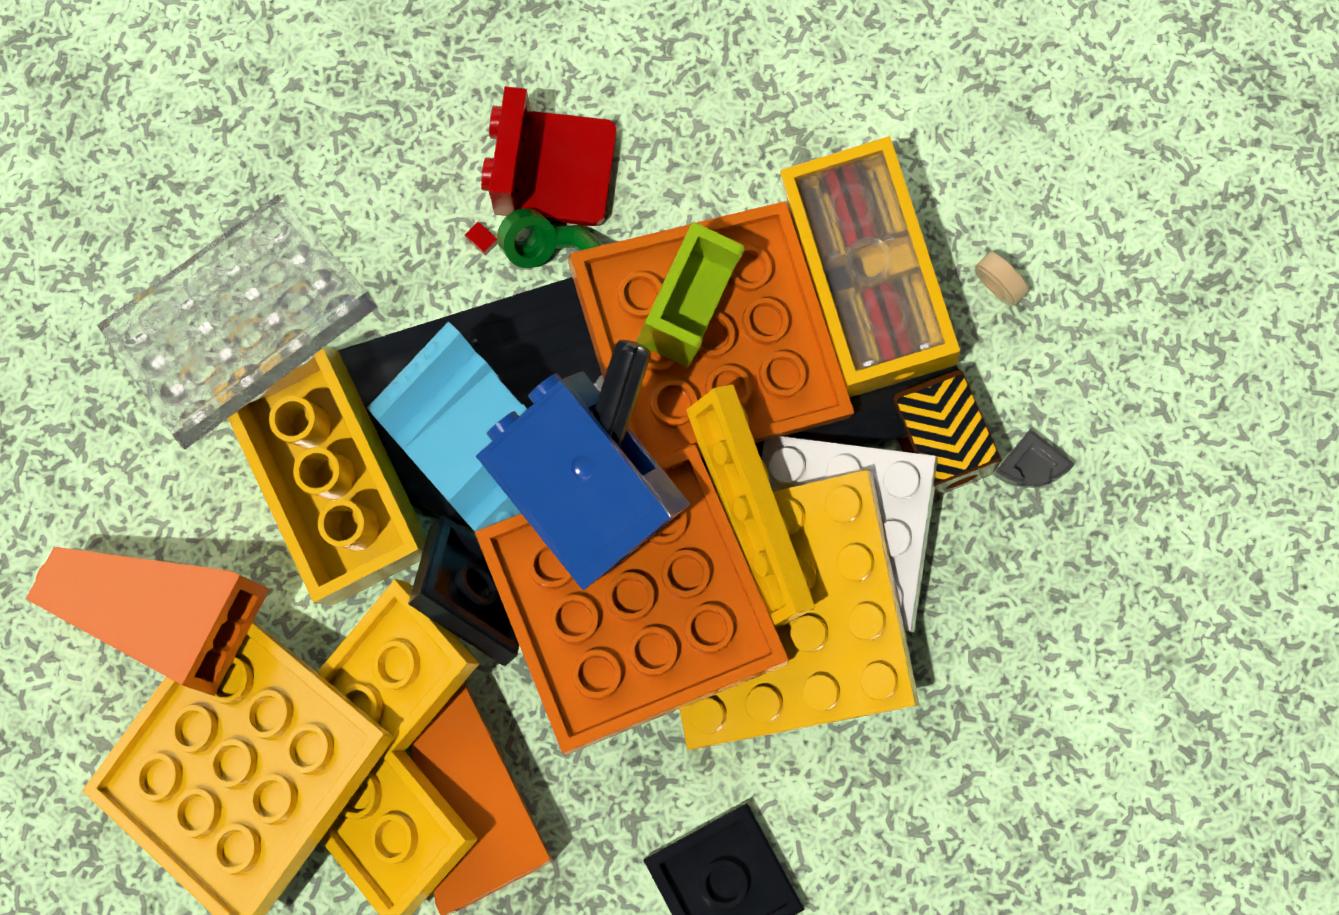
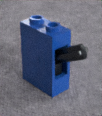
(582, 469)

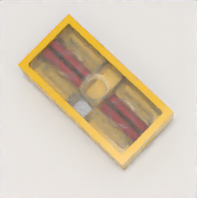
(870, 266)

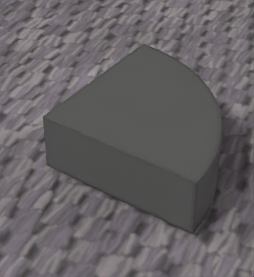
(1033, 463)

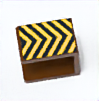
(948, 424)

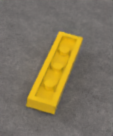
(749, 503)

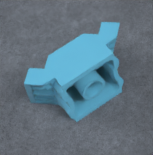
(441, 420)

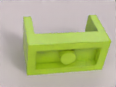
(690, 294)

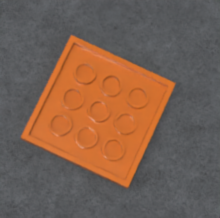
(760, 338)
(648, 634)

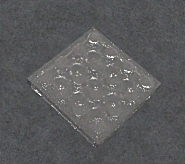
(235, 320)

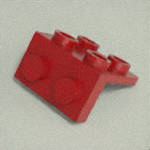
(548, 162)

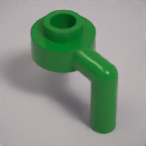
(542, 239)

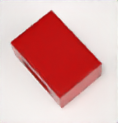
(481, 238)

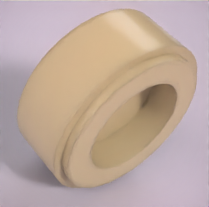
(1001, 279)

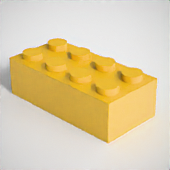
(329, 480)

